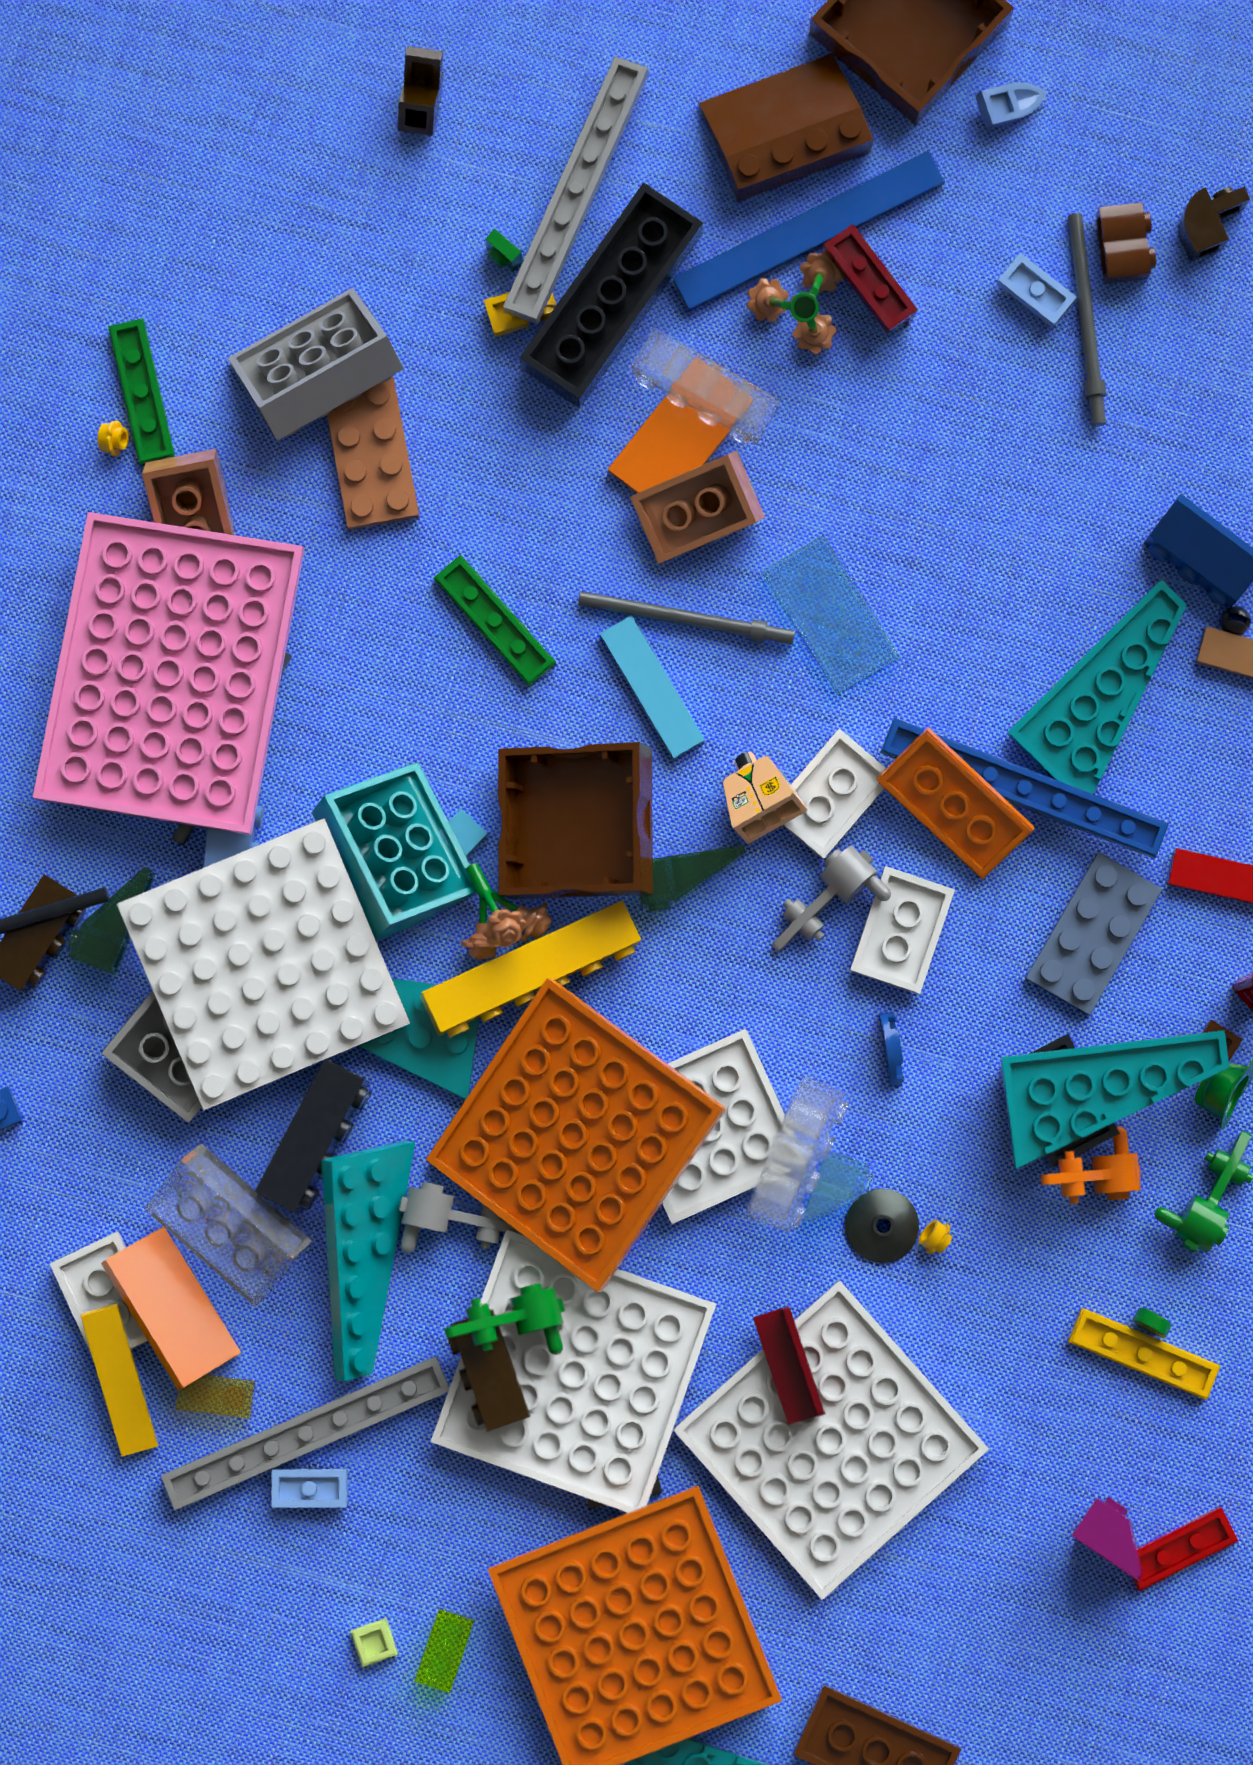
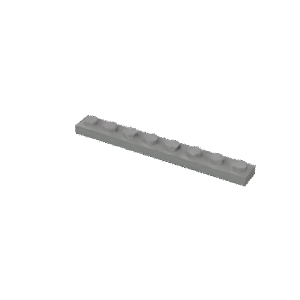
(576, 190)
(305, 1433)

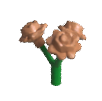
(502, 926)

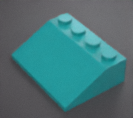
(395, 849)

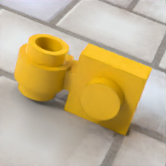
(505, 323)

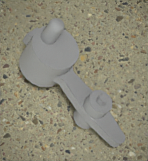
(846, 877)
(433, 1210)

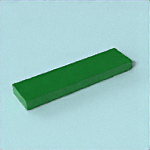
(141, 391)
(494, 621)

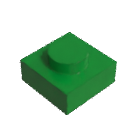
(502, 251)

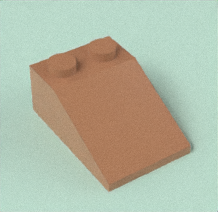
(189, 492)
(697, 507)

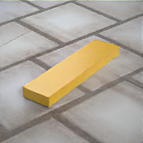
(1144, 1353)
(119, 1379)

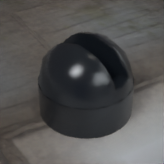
(1234, 626)

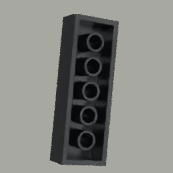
(611, 295)

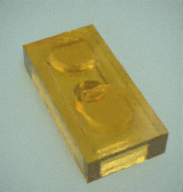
(218, 1396)

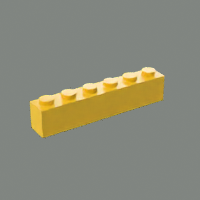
(524, 970)

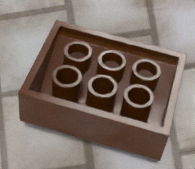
(786, 127)

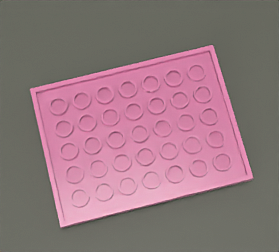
(169, 673)

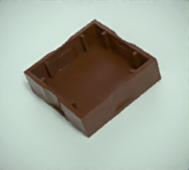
(909, 46)
(575, 821)

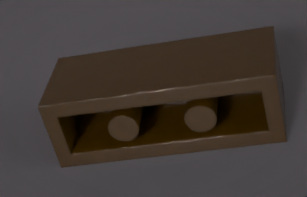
(29, 948)
(491, 1379)

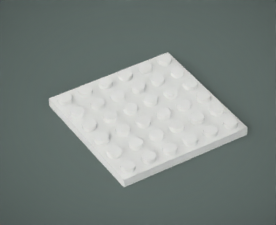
(263, 963)
(602, 1402)
(840, 1480)

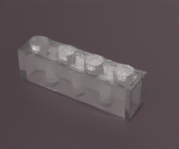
(704, 387)

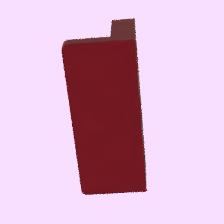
(870, 279)
(788, 1365)

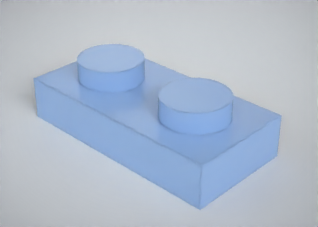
(1036, 290)
(309, 1488)

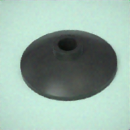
(862, 1229)

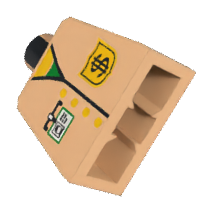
(759, 797)

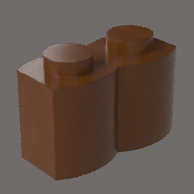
(1124, 243)

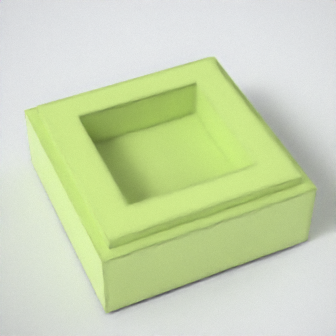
(374, 1642)

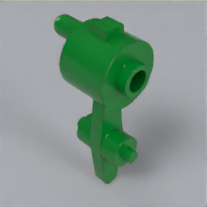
(1202, 1220)
(531, 1311)

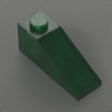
(682, 874)
(104, 933)

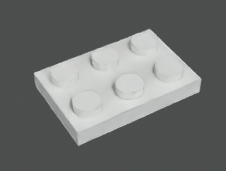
(836, 792)
(902, 931)
(89, 1286)

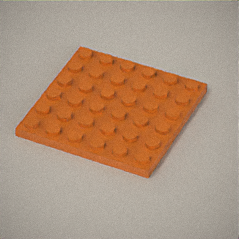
(575, 1134)
(635, 1633)

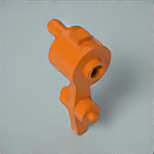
(1111, 1173)

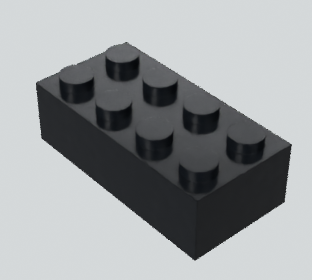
(313, 1136)

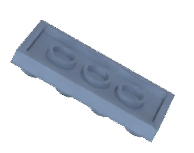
(1093, 934)

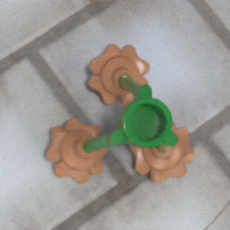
(812, 328)

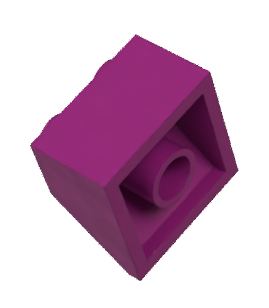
(1111, 1535)

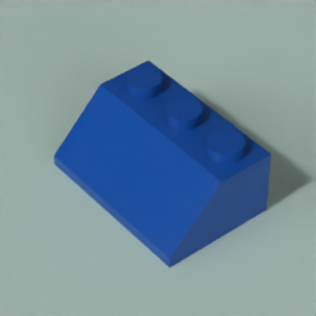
(1203, 551)

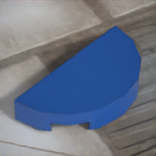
(892, 1049)

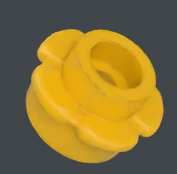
(112, 438)
(935, 1237)

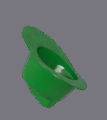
(1223, 1090)

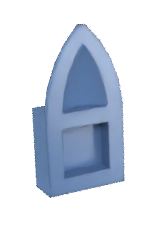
(1008, 103)

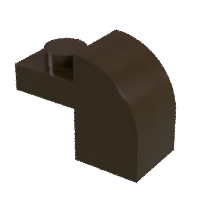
(421, 91)
(1201, 223)

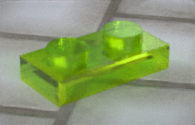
(444, 1650)

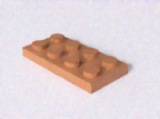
(373, 459)

